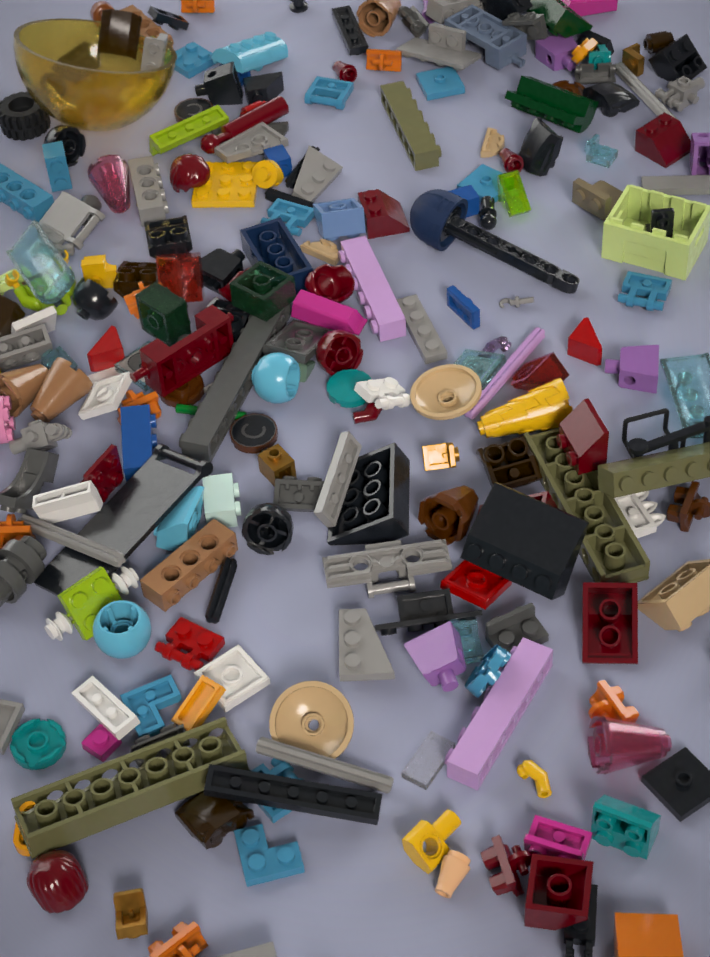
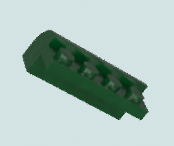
(553, 104)

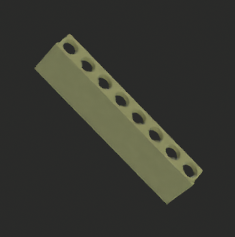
(609, 545)
(129, 792)

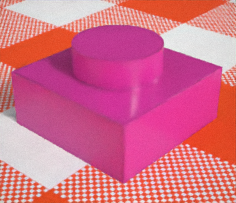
(100, 743)

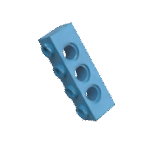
(23, 195)

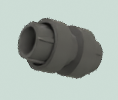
(19, 565)

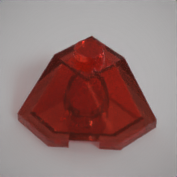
(538, 372)

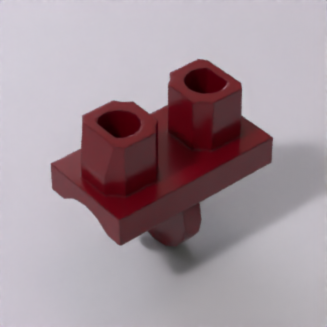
(500, 855)

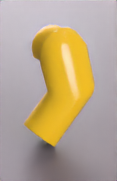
(539, 775)

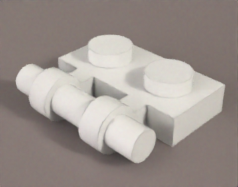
(384, 392)

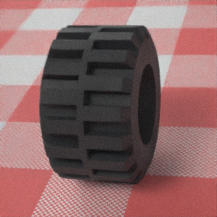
(22, 117)

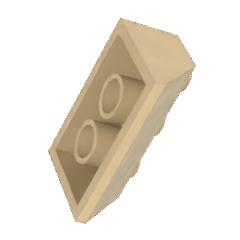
(679, 597)

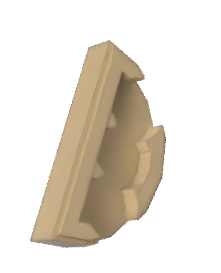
(492, 143)
(323, 250)

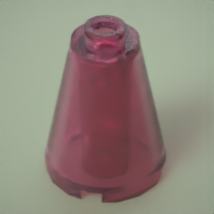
(111, 181)
(624, 744)

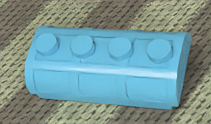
(252, 52)

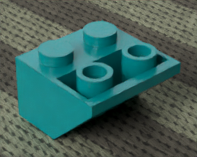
(624, 826)

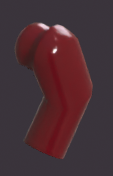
(369, 414)

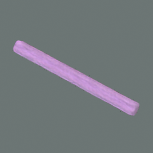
(507, 370)

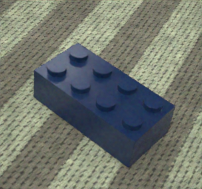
(276, 246)

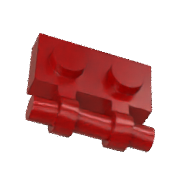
(194, 639)

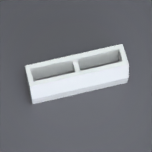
(67, 502)

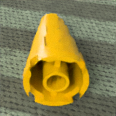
(537, 410)

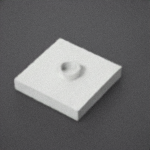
(46, 316)
(105, 396)
(237, 674)

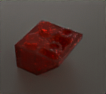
(182, 275)

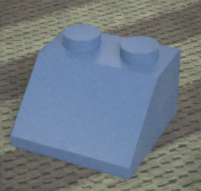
(339, 218)

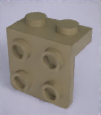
(595, 198)

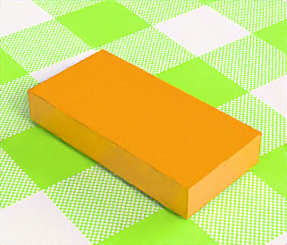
(198, 703)

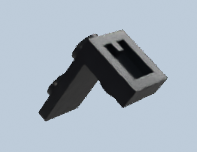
(663, 220)

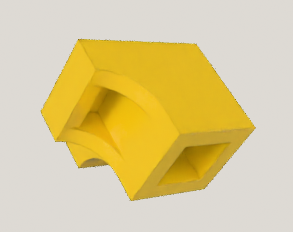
(99, 270)

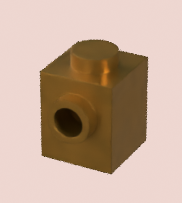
(276, 463)

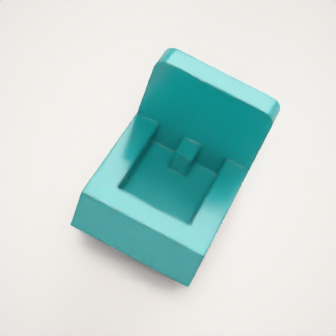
(602, 55)

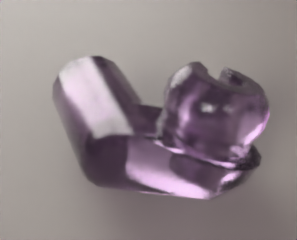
(500, 342)

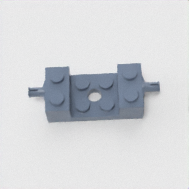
(501, 43)

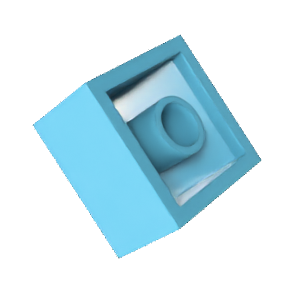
(181, 521)

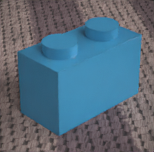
(57, 166)

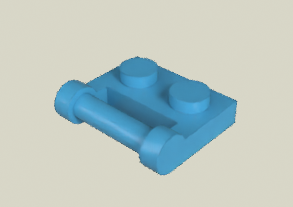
(329, 88)

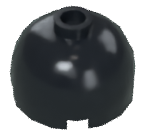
(72, 140)
(92, 300)
(268, 528)

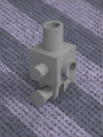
(681, 92)
(40, 436)

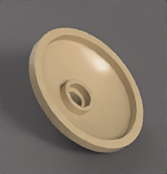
(446, 392)
(310, 702)

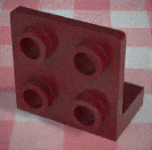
(106, 472)

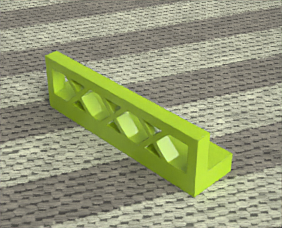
(187, 130)

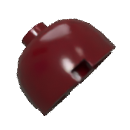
(338, 351)

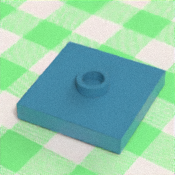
(440, 83)
(483, 181)

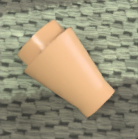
(452, 872)

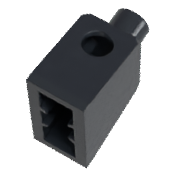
(221, 85)
(221, 267)

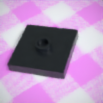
(680, 783)

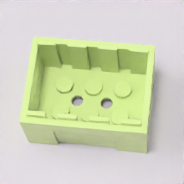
(629, 242)

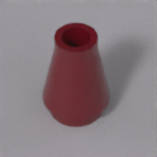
(345, 71)
(511, 160)

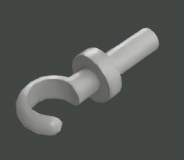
(516, 301)

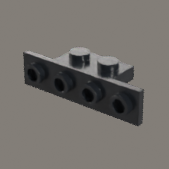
(425, 609)

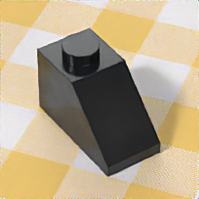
(263, 87)

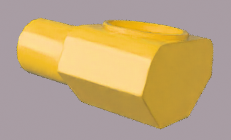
(434, 837)

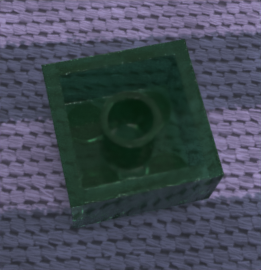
(263, 291)
(163, 313)

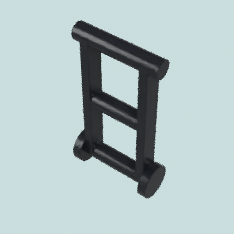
(640, 446)

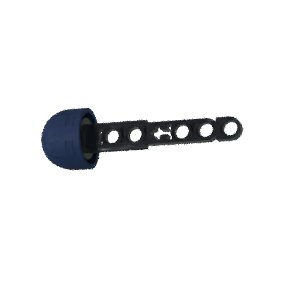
(440, 218)

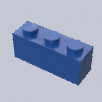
(137, 437)

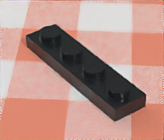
(349, 30)

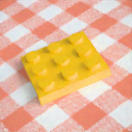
(228, 186)

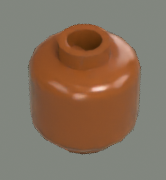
(96, 10)

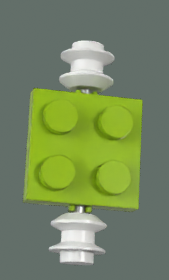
(87, 598)

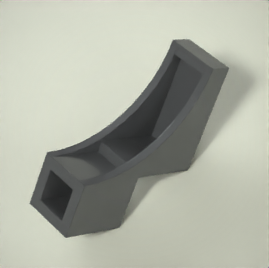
(35, 470)

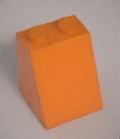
(647, 935)

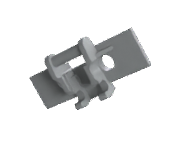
(383, 558)

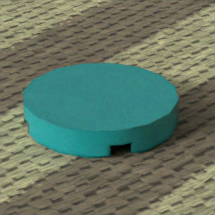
(341, 388)
(38, 744)

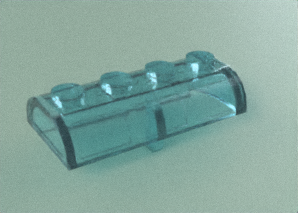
(41, 265)
(689, 386)

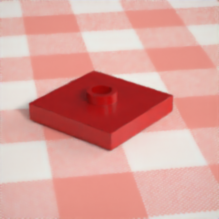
(475, 584)

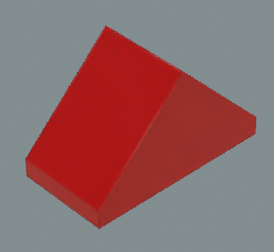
(585, 344)
(106, 351)

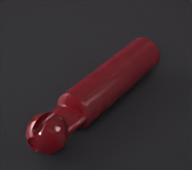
(264, 113)

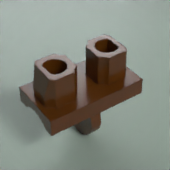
(692, 506)

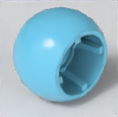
(276, 377)
(122, 629)

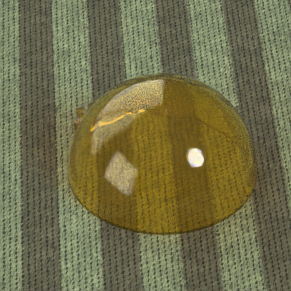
(82, 87)

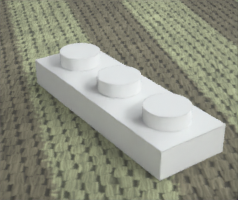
(105, 708)

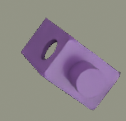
(556, 52)
(700, 153)
(636, 368)
(439, 655)

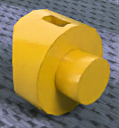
(267, 174)

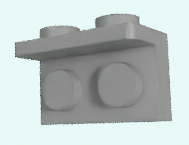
(154, 52)

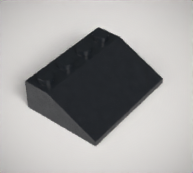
(375, 500)
(525, 541)

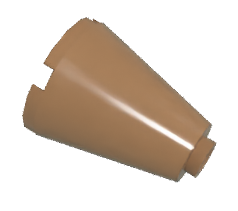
(377, 16)
(22, 386)
(59, 390)

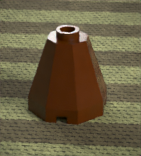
(448, 513)

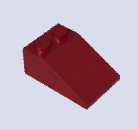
(610, 623)

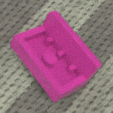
(557, 839)

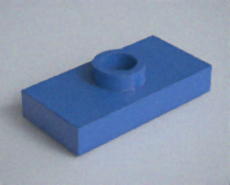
(463, 307)

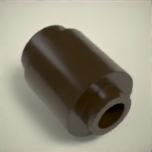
(657, 41)

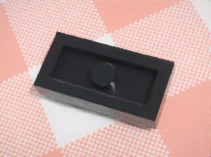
(174, 21)

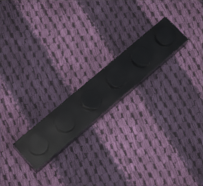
(293, 794)

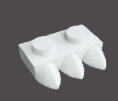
(639, 513)

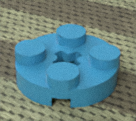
(487, 670)

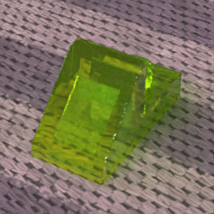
(513, 193)

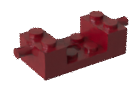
(173, 366)

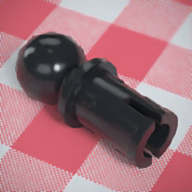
(488, 213)

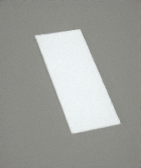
(103, 375)

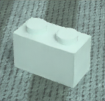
(220, 499)

